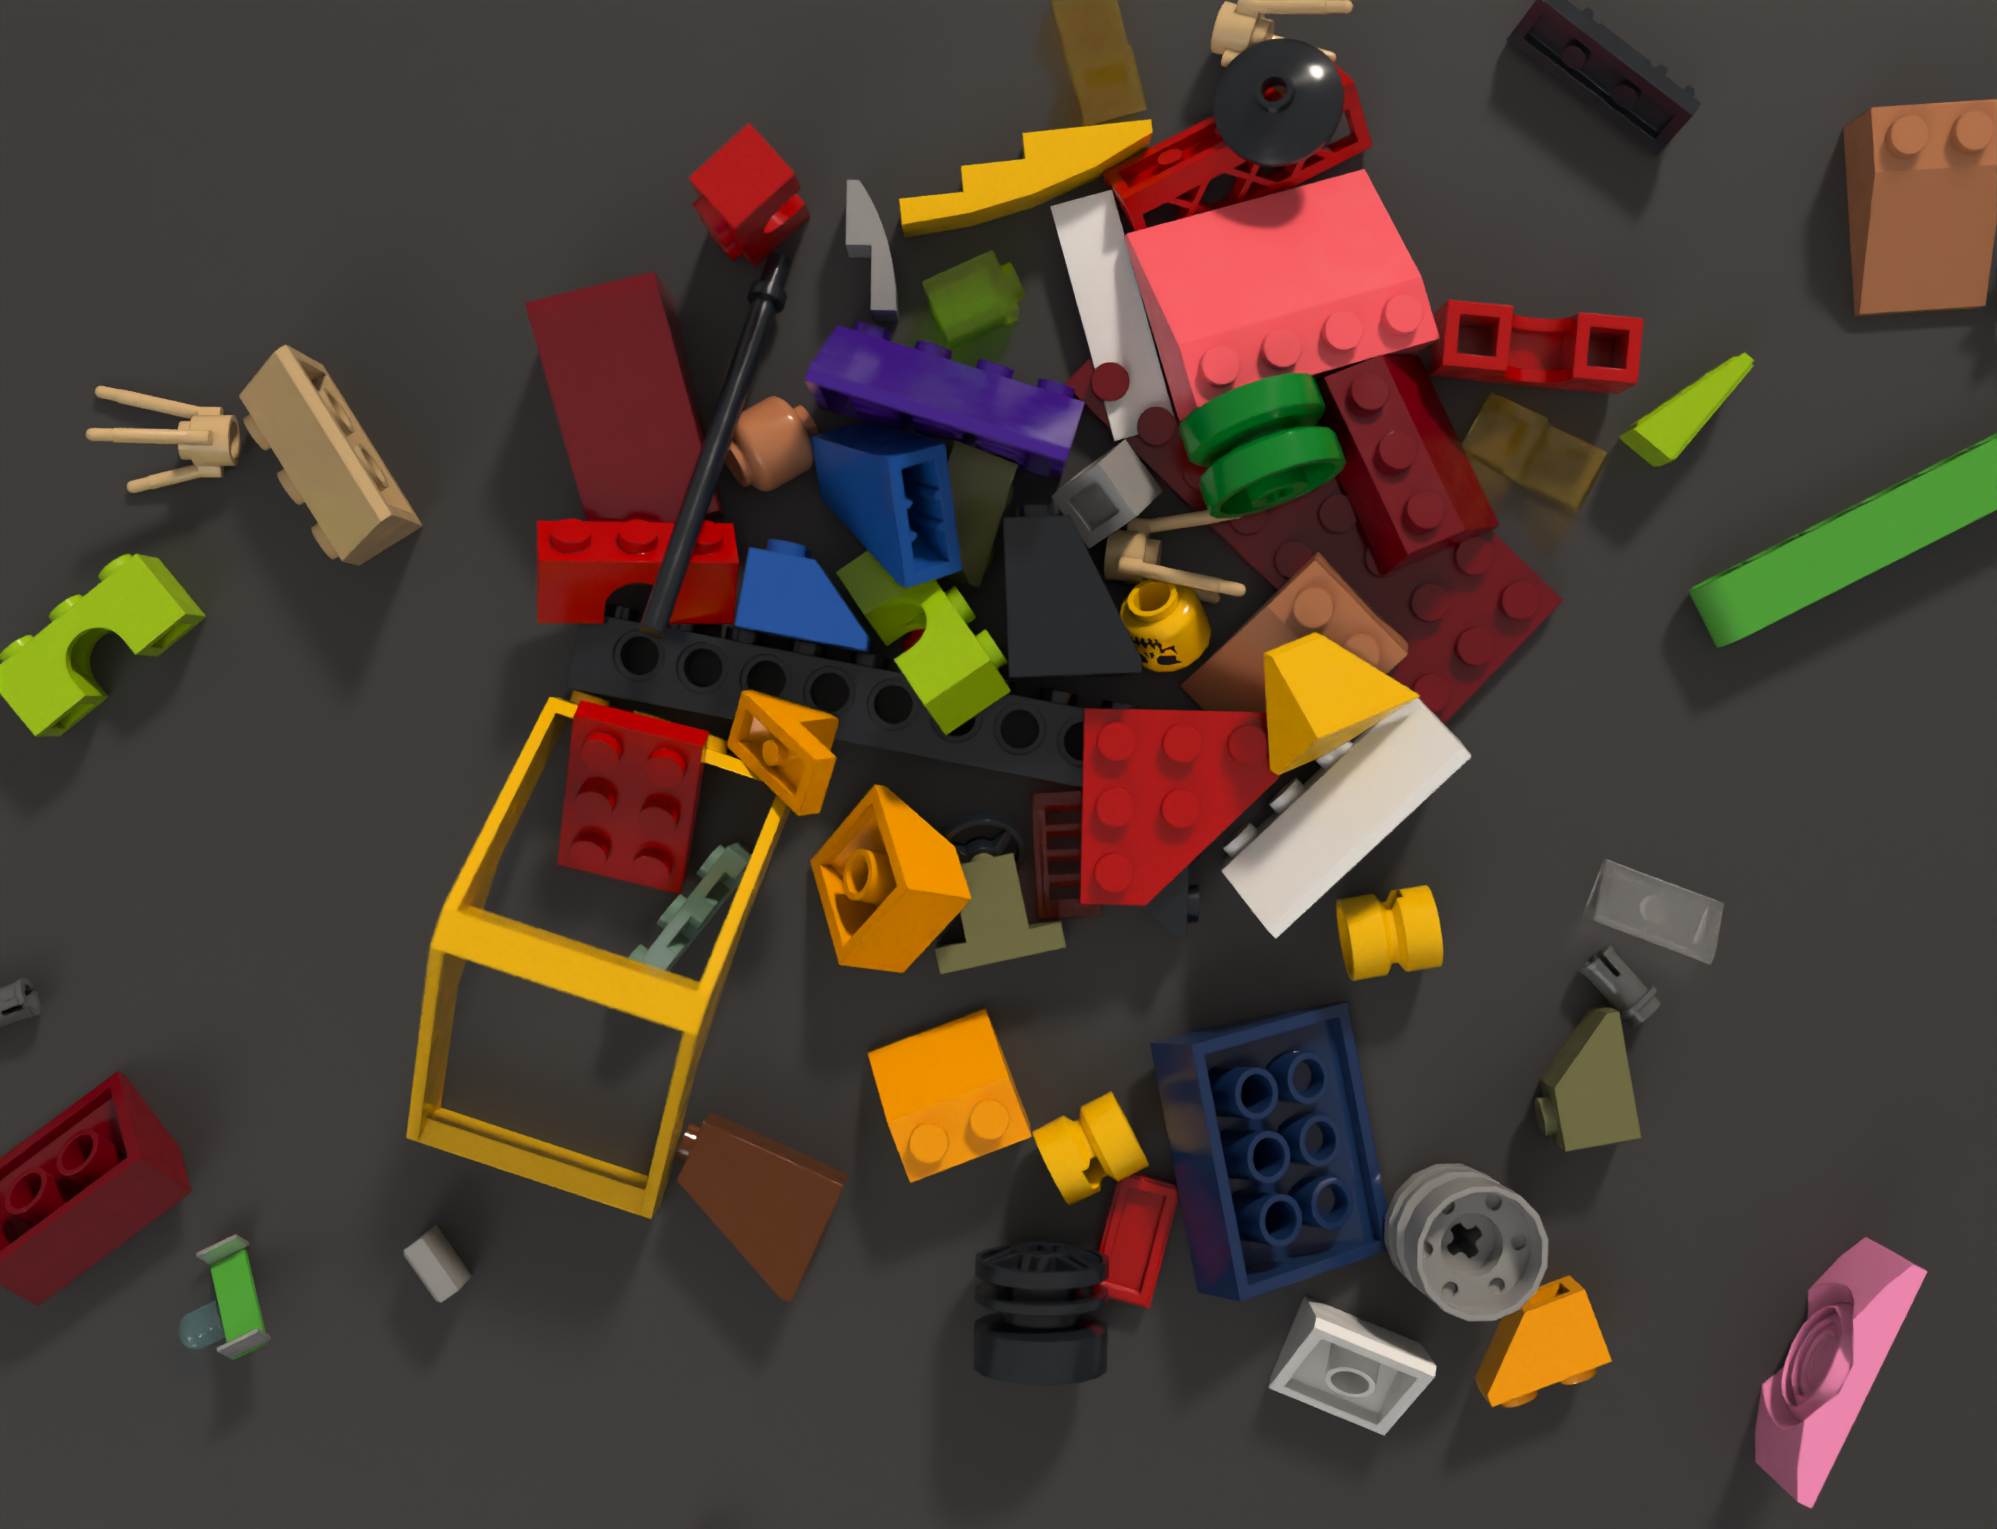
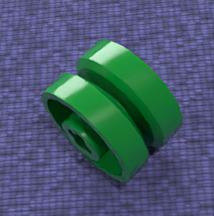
(1261, 445)

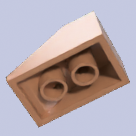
(1922, 205)
(1307, 603)

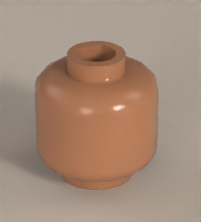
(771, 444)

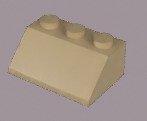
(326, 458)

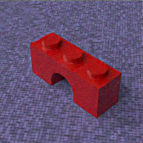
(748, 198)
(1565, 353)
(588, 560)

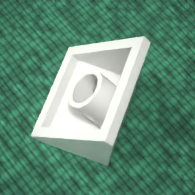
(1350, 1367)

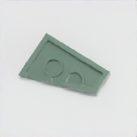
(689, 916)

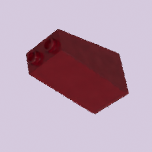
(622, 397)

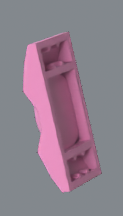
(1832, 1365)

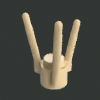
(1245, 24)
(207, 439)
(1136, 557)

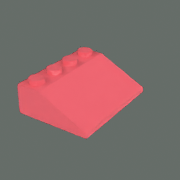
(1279, 289)

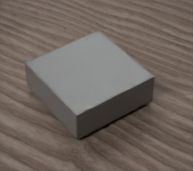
(437, 1264)

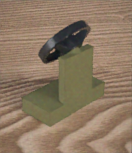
(996, 915)

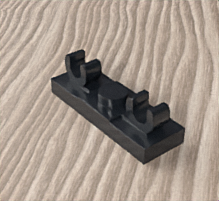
(1605, 71)

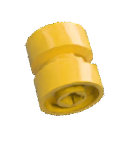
(1389, 932)
(1090, 1148)

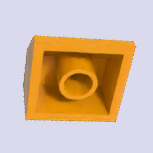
(887, 884)
(948, 1095)

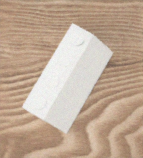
(1339, 813)

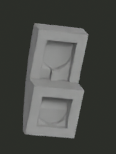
(868, 240)

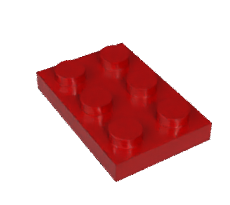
(631, 796)

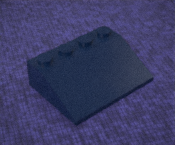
(1271, 1149)

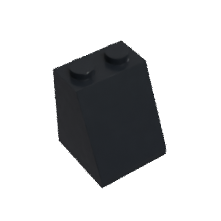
(1057, 603)

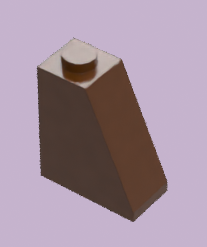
(760, 1196)

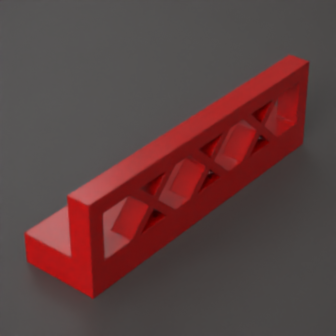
(1200, 154)

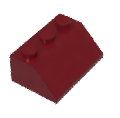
(1402, 461)
(84, 1188)

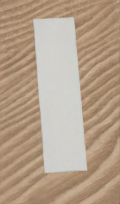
(1111, 304)

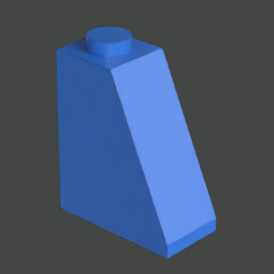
(892, 497)

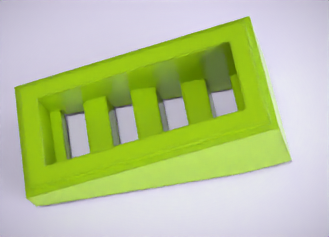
(1673, 424)

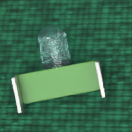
(236, 1309)

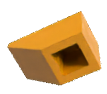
(1542, 1344)

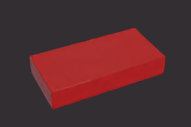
(1137, 1236)

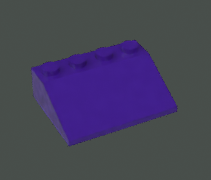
(934, 397)

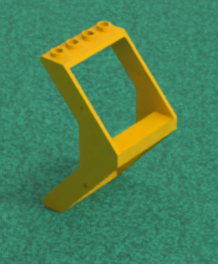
(575, 968)

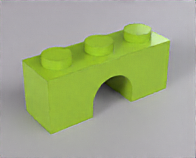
(948, 665)
(50, 674)

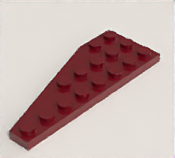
(1453, 609)

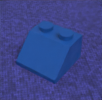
(797, 600)

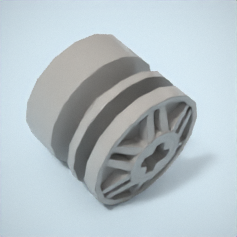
(1498, 1249)

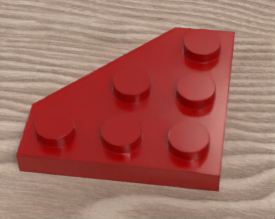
(1161, 793)

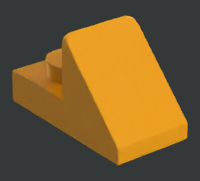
(786, 747)

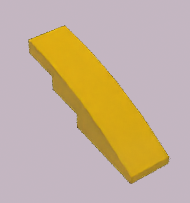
(1050, 167)

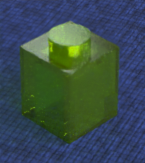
(973, 299)

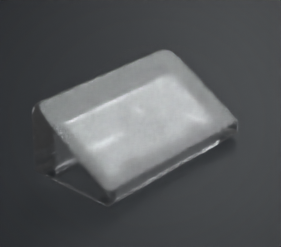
(1655, 911)

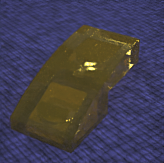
(1098, 59)
(1534, 453)

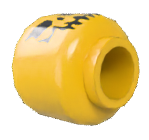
(1166, 624)

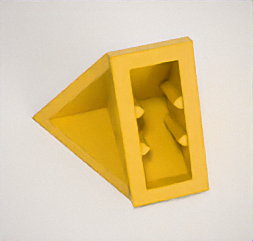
(1322, 699)

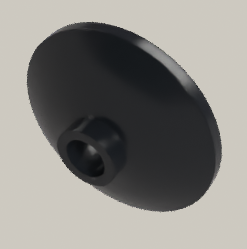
(1284, 129)

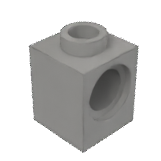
(1107, 494)

